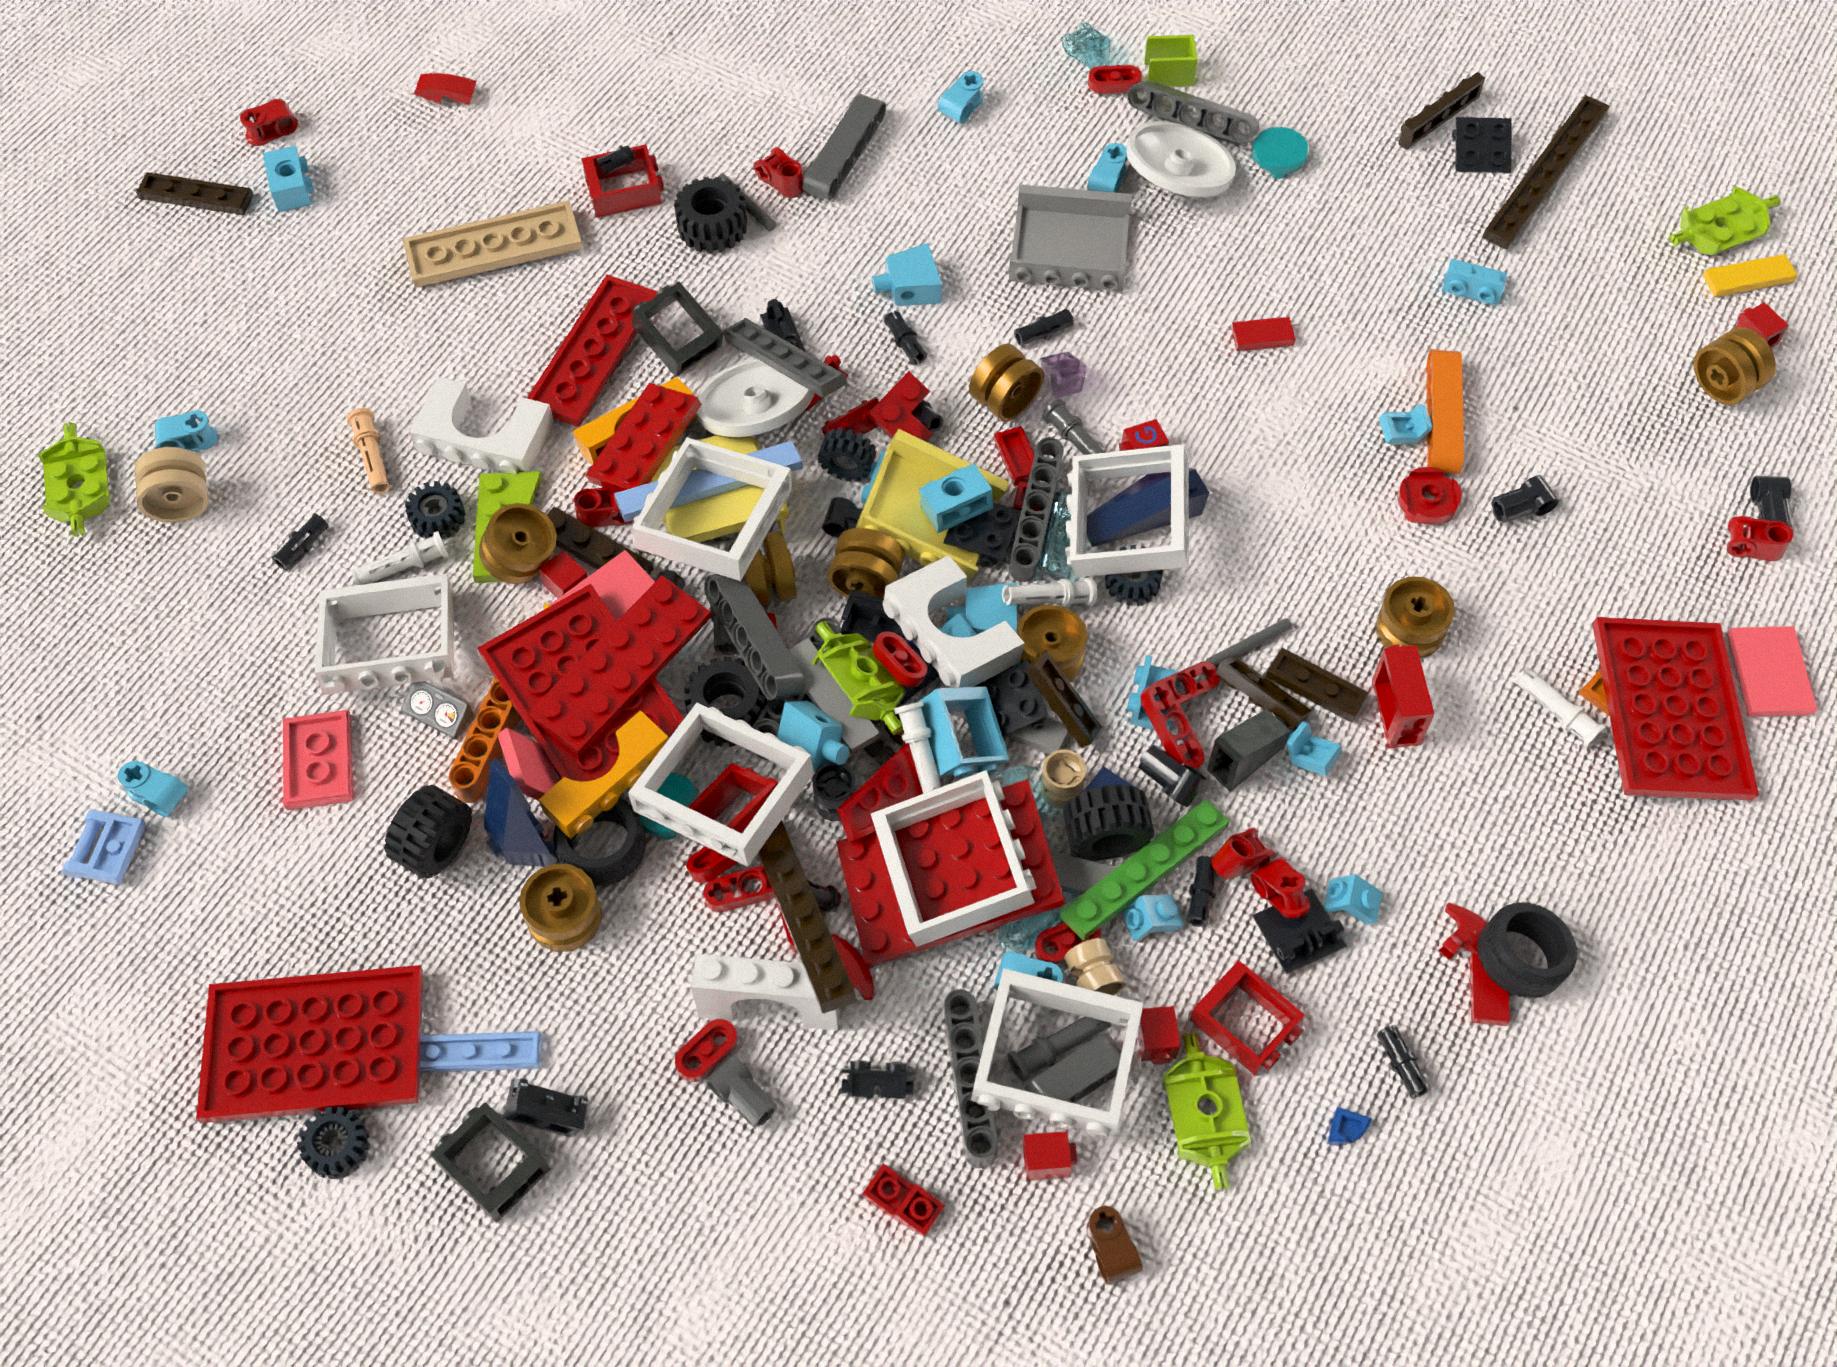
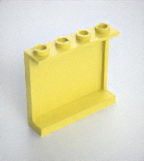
(896, 506)
(722, 512)

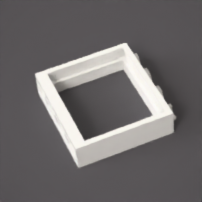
(727, 463)
(1122, 464)
(376, 600)
(932, 804)
(699, 827)
(1072, 1000)

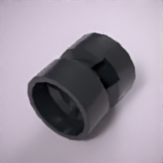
(831, 788)

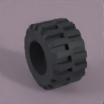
(711, 214)
(723, 679)
(1108, 822)
(428, 831)

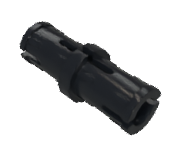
(1043, 327)
(905, 337)
(285, 556)
(1201, 892)
(1403, 1061)

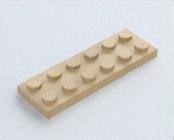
(492, 243)

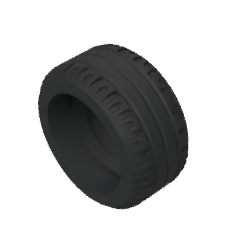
(616, 866)
(1546, 931)

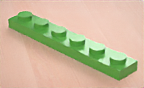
(1144, 870)

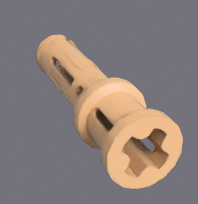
(367, 440)

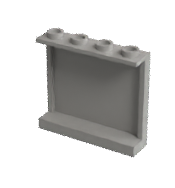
(1070, 237)

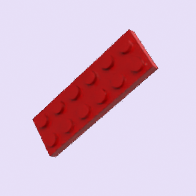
(591, 351)
(620, 665)

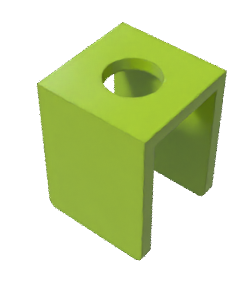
(1171, 60)

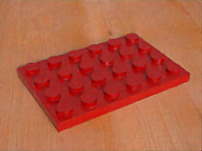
(541, 651)
(1674, 709)
(951, 865)
(311, 1044)

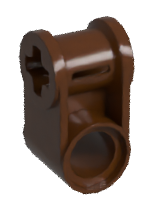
(1113, 1251)

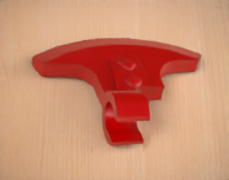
(1467, 933)
(855, 967)

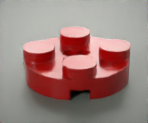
(1424, 510)

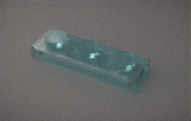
(1053, 556)

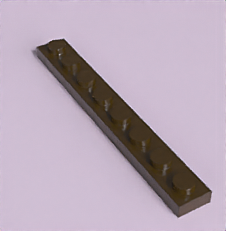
(1545, 172)
(806, 923)

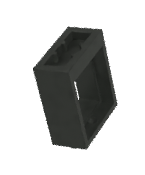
(691, 353)
(514, 1186)

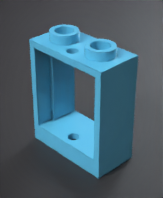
(982, 725)

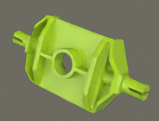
(1741, 213)
(67, 463)
(872, 693)
(1203, 1137)

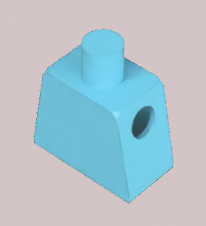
(910, 277)
(985, 608)
(814, 731)

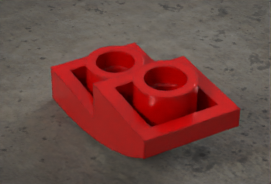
(436, 85)
(902, 1200)

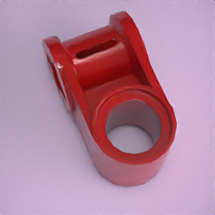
(270, 120)
(781, 173)
(603, 507)
(1759, 538)
(1241, 855)
(1282, 888)

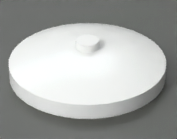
(1180, 159)
(750, 400)

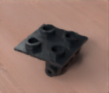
(1483, 144)
(986, 533)
(1015, 700)
(1301, 939)

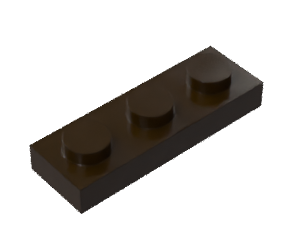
(1317, 684)
(1262, 691)
(1063, 699)

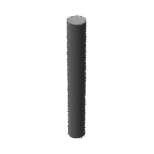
(754, 209)
(1251, 642)

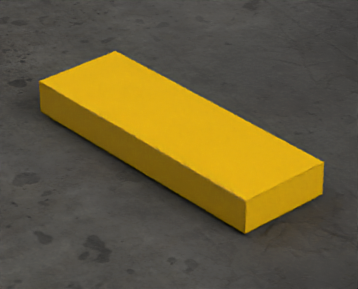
(1749, 275)

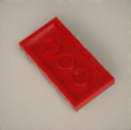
(643, 438)

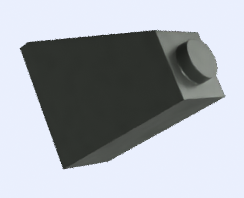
(1247, 748)

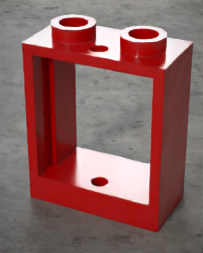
(626, 198)
(1402, 696)
(727, 788)
(1242, 977)

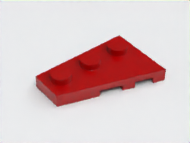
(888, 786)

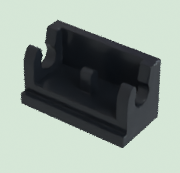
(867, 617)
(545, 1108)

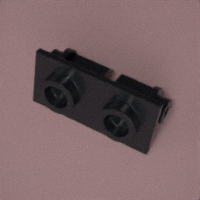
(779, 322)
(863, 1077)

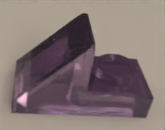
(1066, 373)

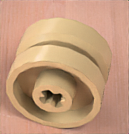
(171, 484)

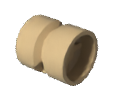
(1062, 777)
(1092, 966)

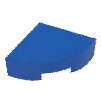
(1347, 1127)

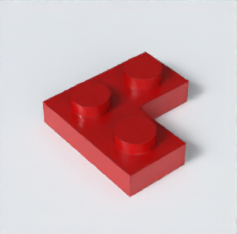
(895, 408)

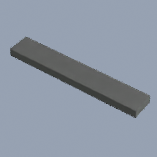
(785, 357)

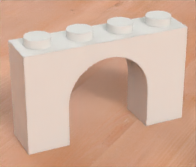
(507, 451)
(957, 659)
(725, 980)

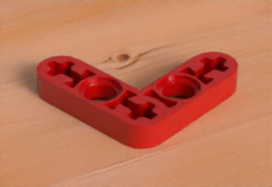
(1170, 700)
(731, 902)

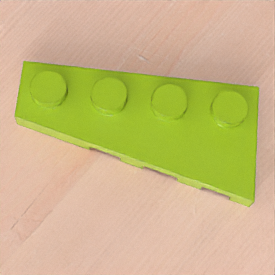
(494, 493)

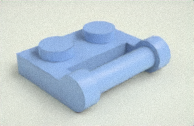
(112, 850)

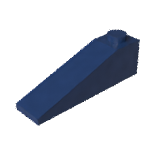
(1142, 508)
(512, 825)

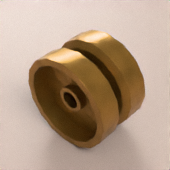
(1734, 366)
(1006, 382)
(517, 543)
(865, 562)
(774, 569)
(1415, 614)
(1056, 631)
(560, 907)

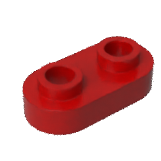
(1113, 78)
(899, 659)
(708, 865)
(1061, 938)
(703, 1049)

